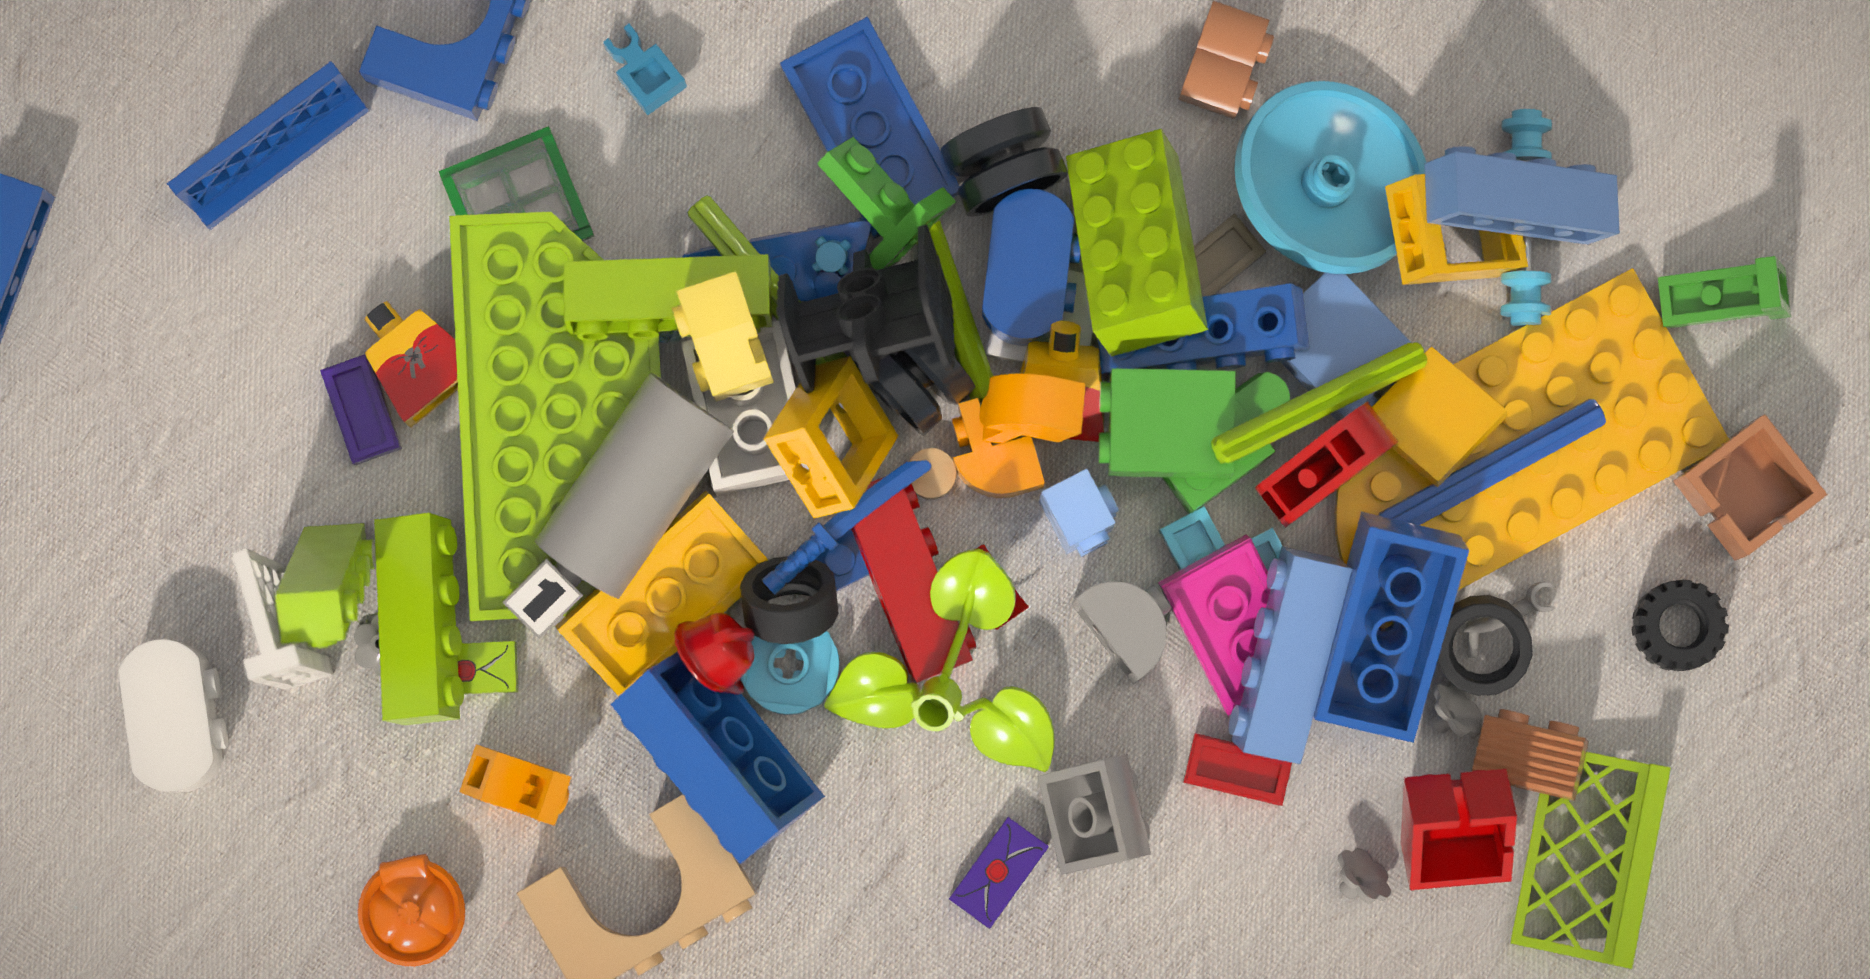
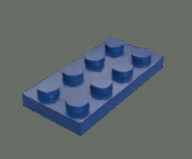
(857, 93)

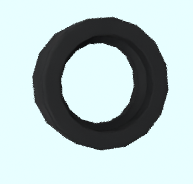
(792, 621)
(1519, 660)

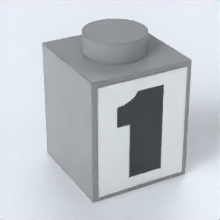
(544, 596)

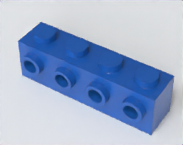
(1239, 327)

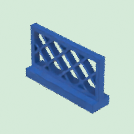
(269, 146)

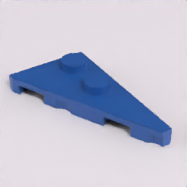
(797, 253)

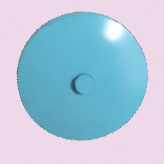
(1318, 174)

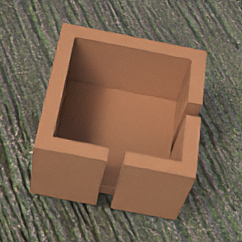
(1748, 485)

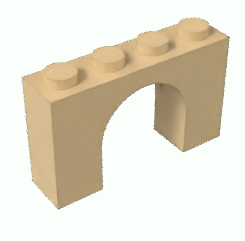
(711, 887)

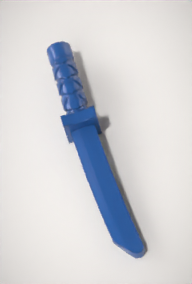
(828, 534)

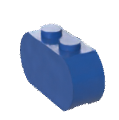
(1029, 266)

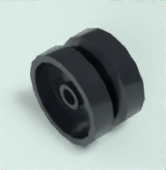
(1003, 159)
(906, 381)

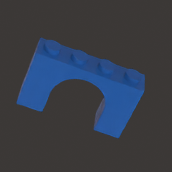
(446, 75)

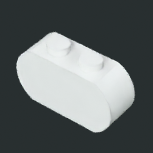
(172, 715)

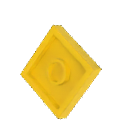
(1438, 417)

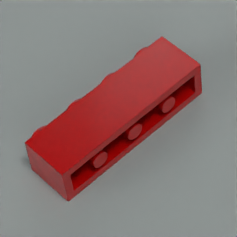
(902, 575)

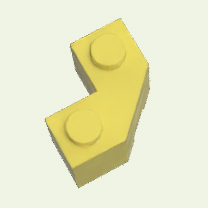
(723, 337)

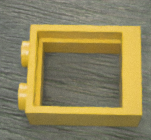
(1422, 247)
(797, 439)

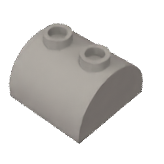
(1126, 623)
(1095, 814)

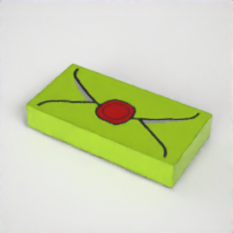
(488, 667)

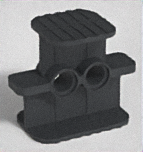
(871, 314)

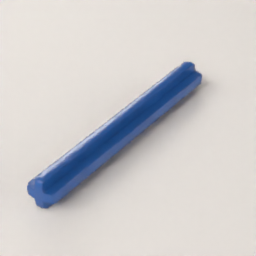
(1499, 464)

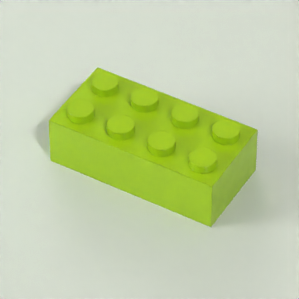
(1136, 243)

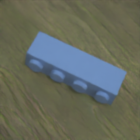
(1521, 196)
(1289, 655)

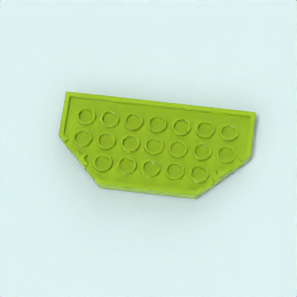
(526, 392)

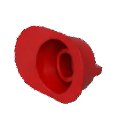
(716, 651)

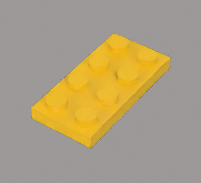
(684, 578)

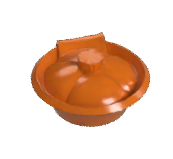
(411, 911)

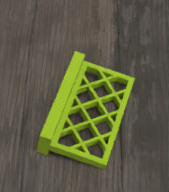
(1633, 872)

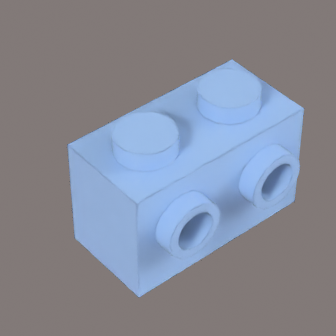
(1080, 513)

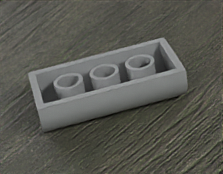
(633, 486)

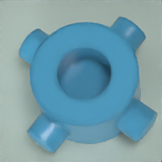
(831, 256)

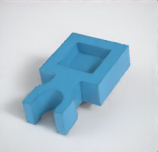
(647, 73)

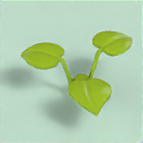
(877, 690)

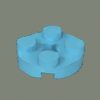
(806, 687)

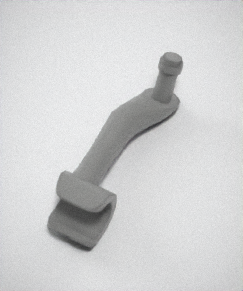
(1490, 624)

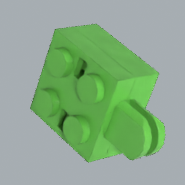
(1252, 399)

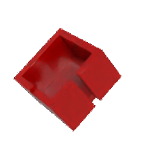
(1458, 829)

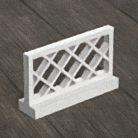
(279, 663)

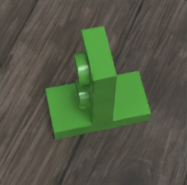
(882, 201)
(1725, 294)

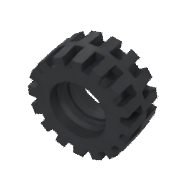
(1711, 620)

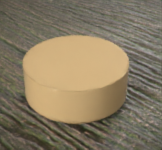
(939, 479)

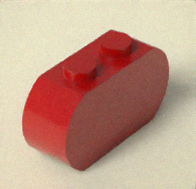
(1326, 464)

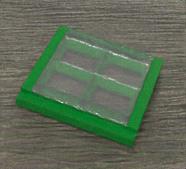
(518, 179)

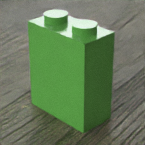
(1166, 422)

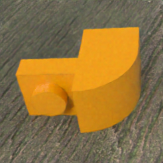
(1032, 407)
(997, 469)
(516, 784)

